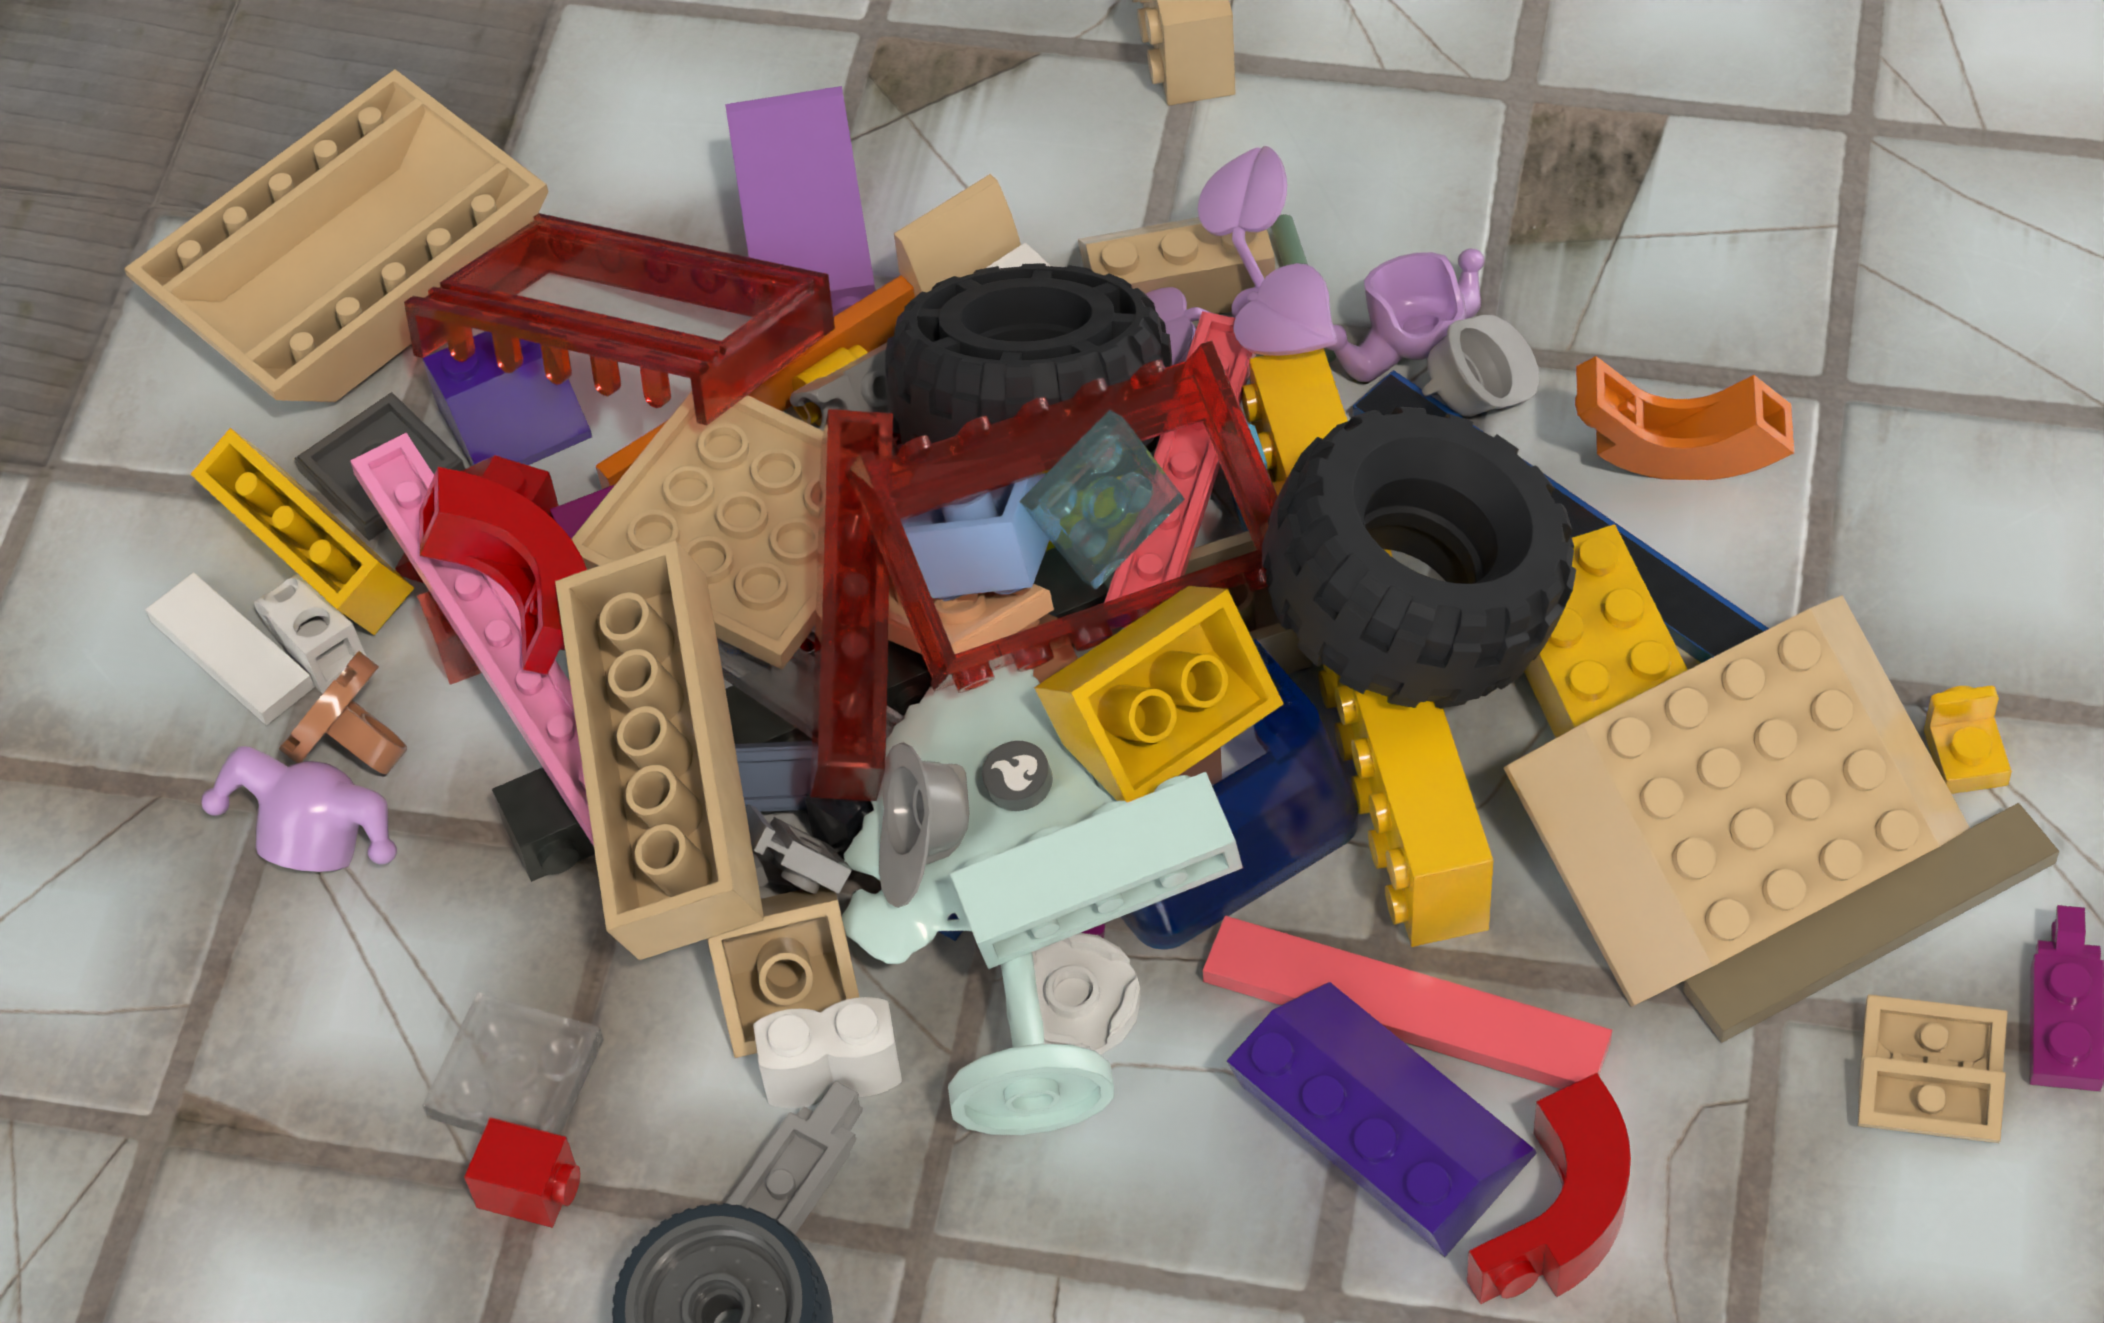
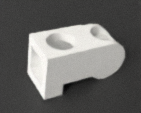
(309, 629)

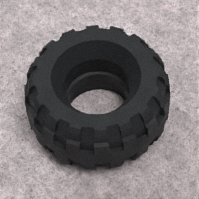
(1011, 338)
(1446, 500)

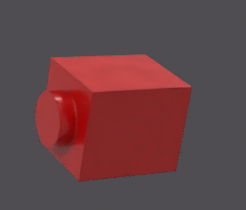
(522, 1172)

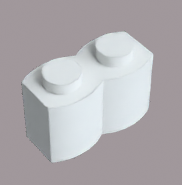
(810, 1050)

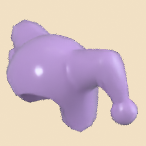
(1410, 310)
(304, 811)

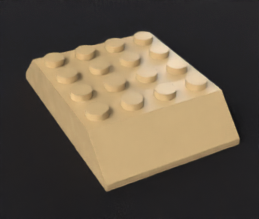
(323, 244)
(1736, 799)

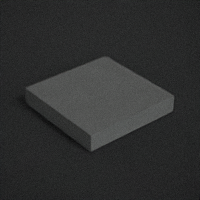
(329, 463)

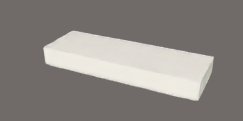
(230, 648)

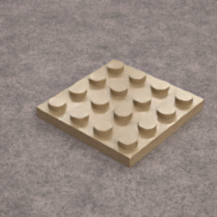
(740, 506)

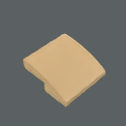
(957, 236)
(1932, 1068)

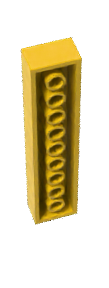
(1401, 754)

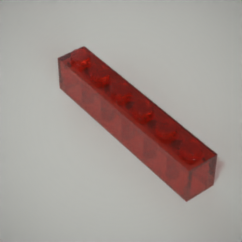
(849, 619)

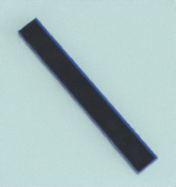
(1693, 612)

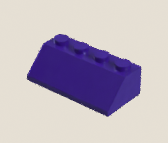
(1380, 1113)

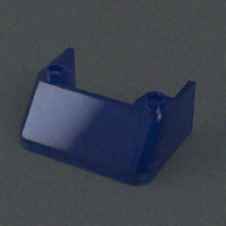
(1282, 814)

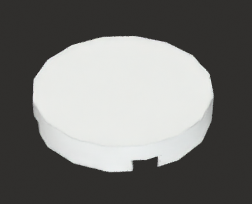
(1086, 992)

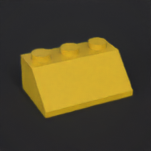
(1161, 693)

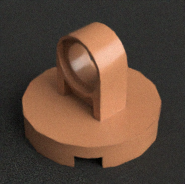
(347, 722)

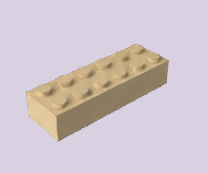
(658, 752)

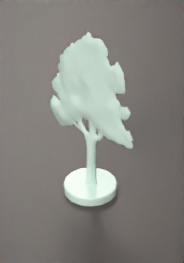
(1032, 1083)

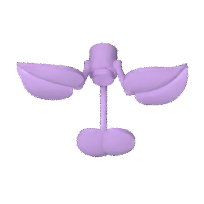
(1287, 308)

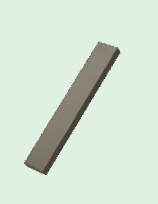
(1870, 922)

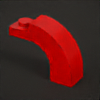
(509, 540)
(1567, 1242)

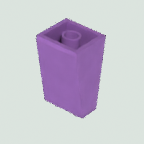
(802, 188)

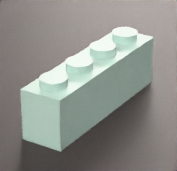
(1096, 869)

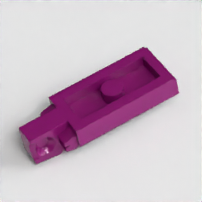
(2067, 1007)

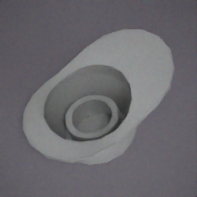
(1482, 366)
(921, 819)

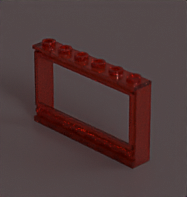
(786, 302)
(1031, 444)

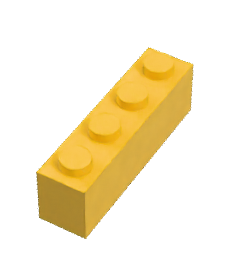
(302, 531)

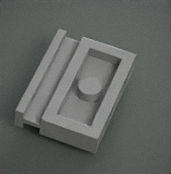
(800, 856)

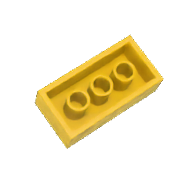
(1606, 640)

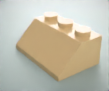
(1179, 257)

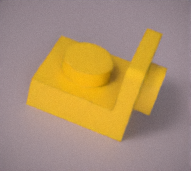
(1967, 739)

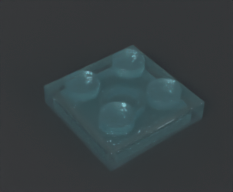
(1102, 499)

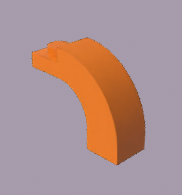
(1683, 438)

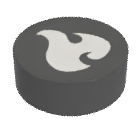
(1017, 775)

